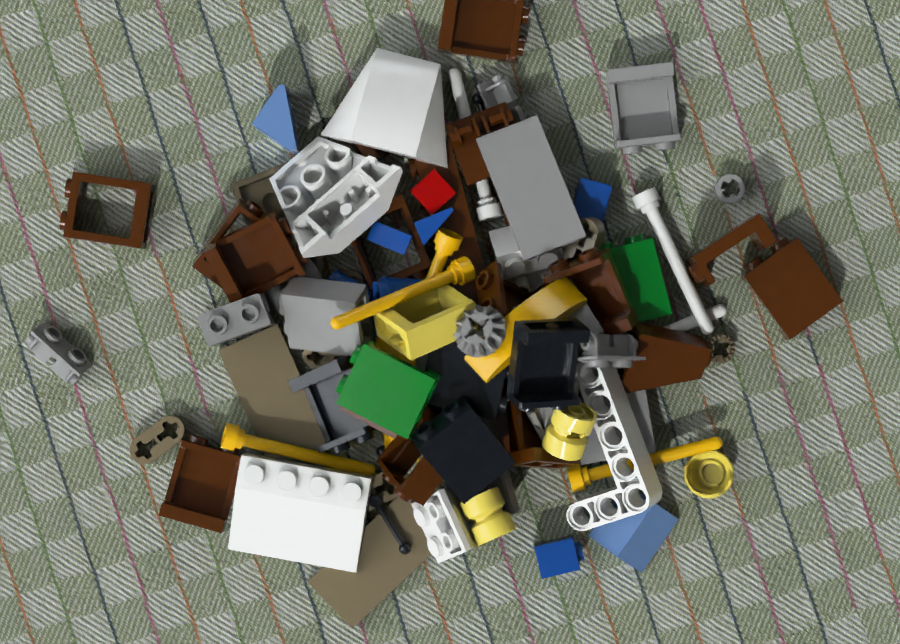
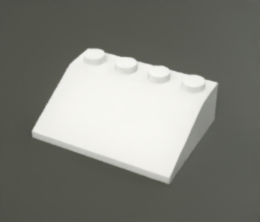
(299, 512)

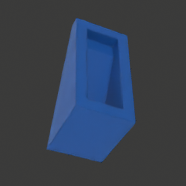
(429, 225)
(389, 238)

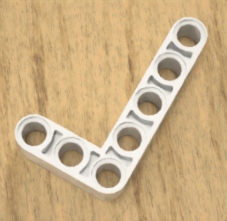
(616, 453)

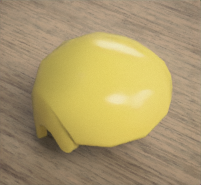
(709, 474)

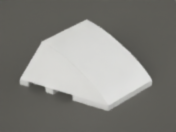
(395, 109)
(333, 195)

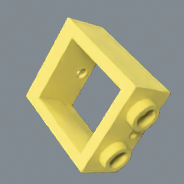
(417, 339)

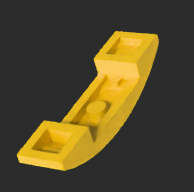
(551, 302)

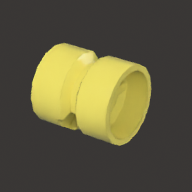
(569, 431)
(487, 516)

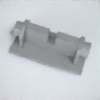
(499, 91)
(620, 353)
(70, 361)

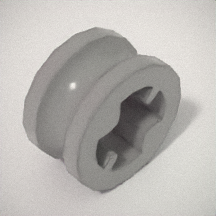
(727, 179)

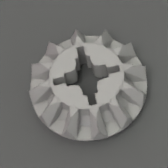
(493, 329)

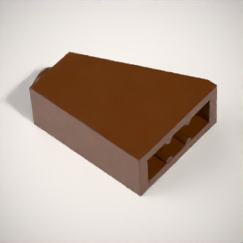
(669, 355)

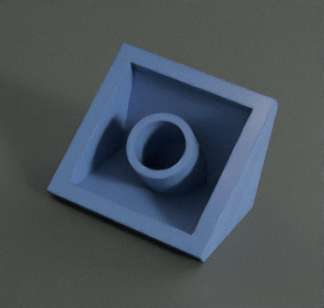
(277, 120)
(636, 536)

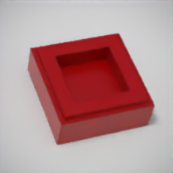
(433, 192)

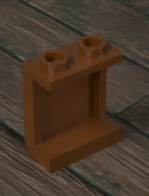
(483, 28)
(753, 227)
(255, 257)
(601, 284)
(791, 287)
(499, 292)
(527, 446)
(202, 484)

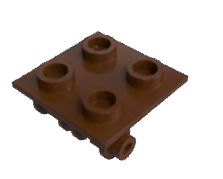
(464, 135)

